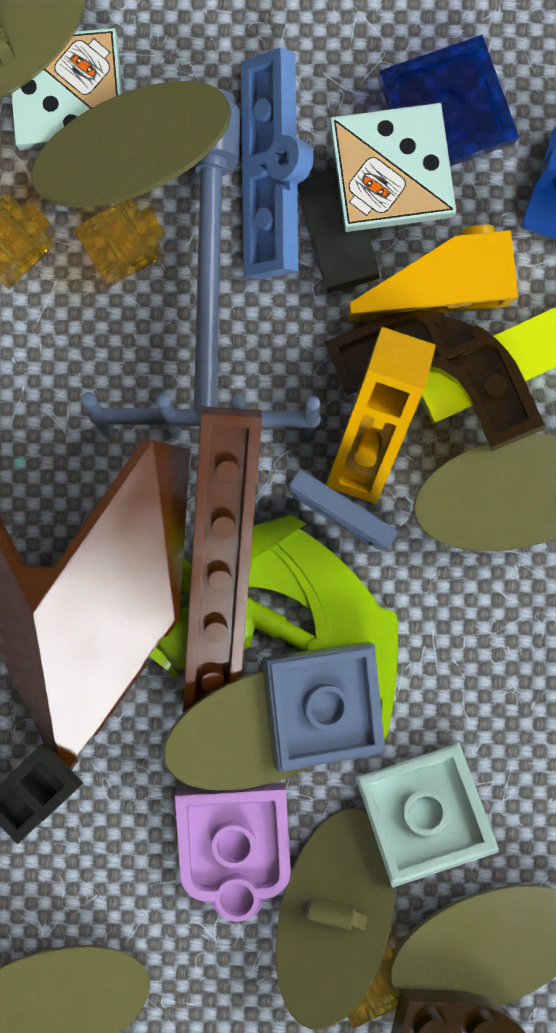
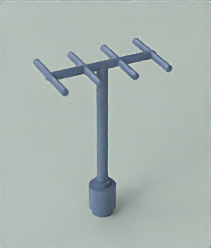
(211, 169)

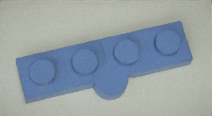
(271, 164)

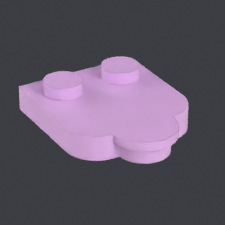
(233, 846)

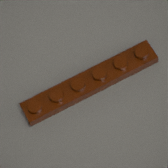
(221, 548)

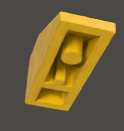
(458, 276)
(381, 414)

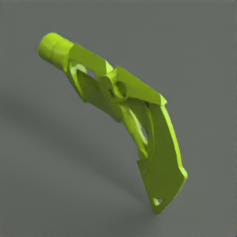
(307, 571)

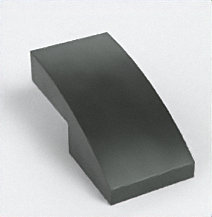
(342, 256)
(35, 792)

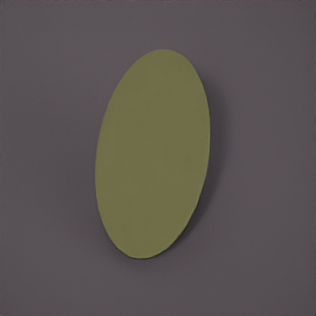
(33, 37)
(131, 144)
(492, 497)
(225, 739)
(333, 921)
(483, 944)
(72, 991)

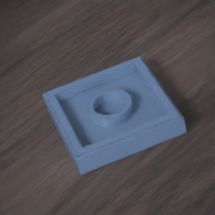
(341, 511)
(323, 705)

